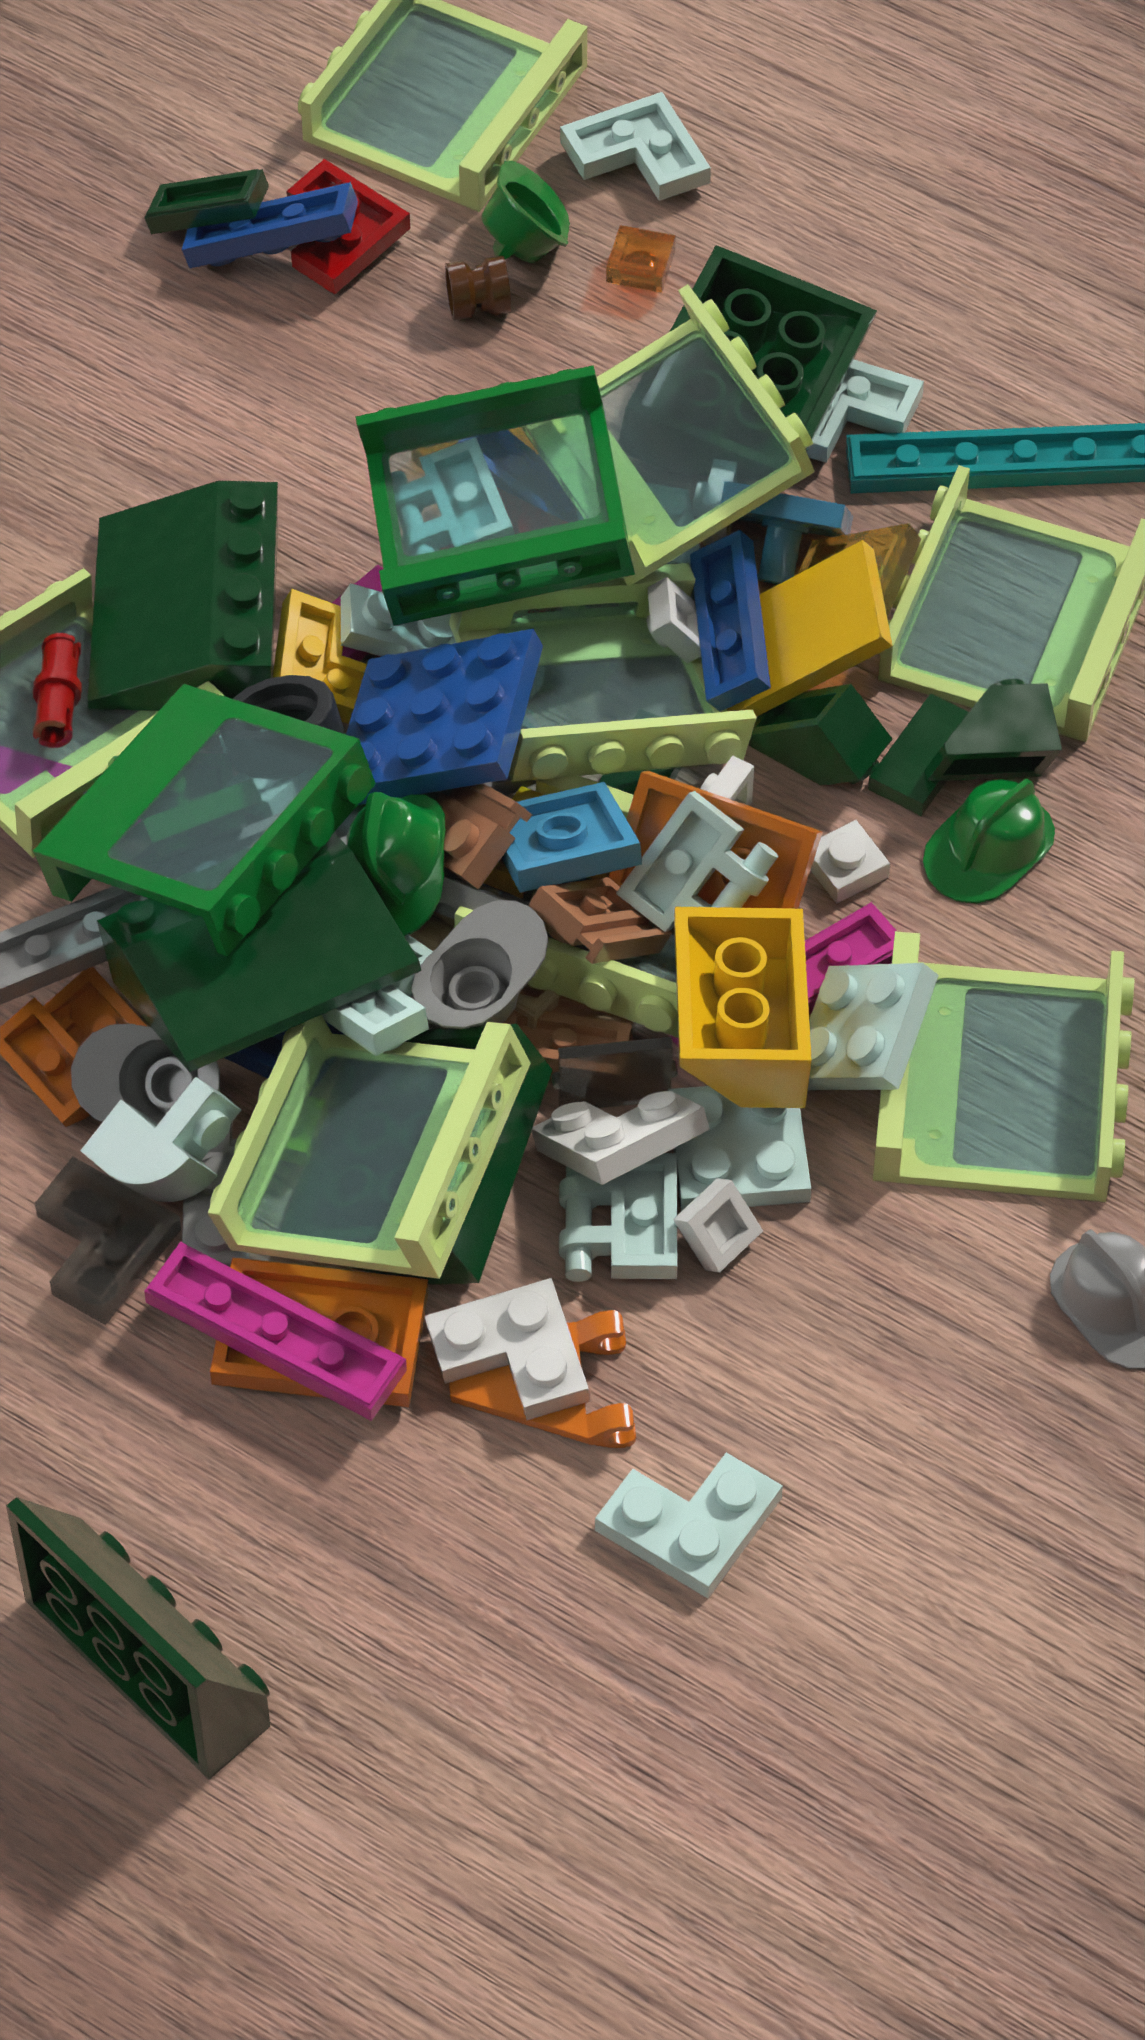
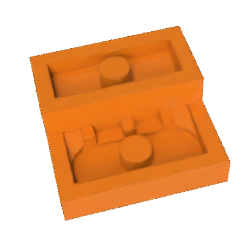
(45, 1039)

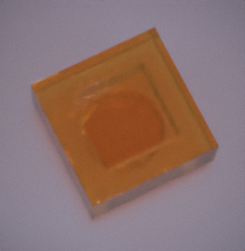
(640, 258)

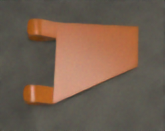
(606, 1427)

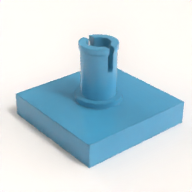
(786, 521)
(570, 838)

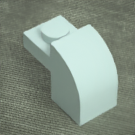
(164, 1157)

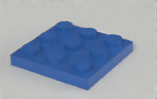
(445, 713)

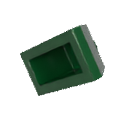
(823, 735)
(1002, 736)

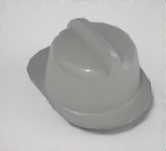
(482, 966)
(133, 1067)
(1104, 1294)

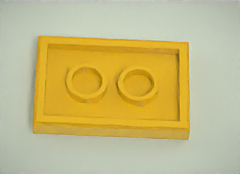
(821, 625)

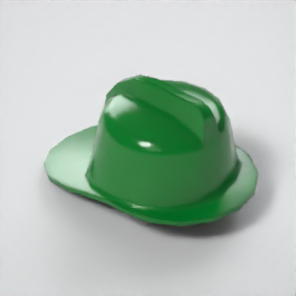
(525, 215)
(989, 842)
(402, 854)

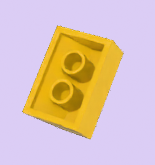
(744, 1003)

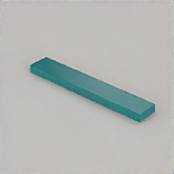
(997, 457)

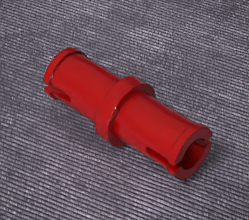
(57, 690)

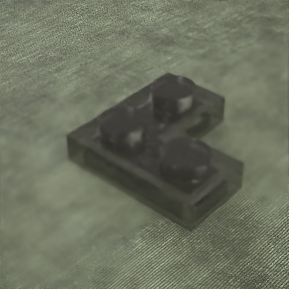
(118, 1236)

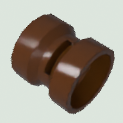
(480, 287)

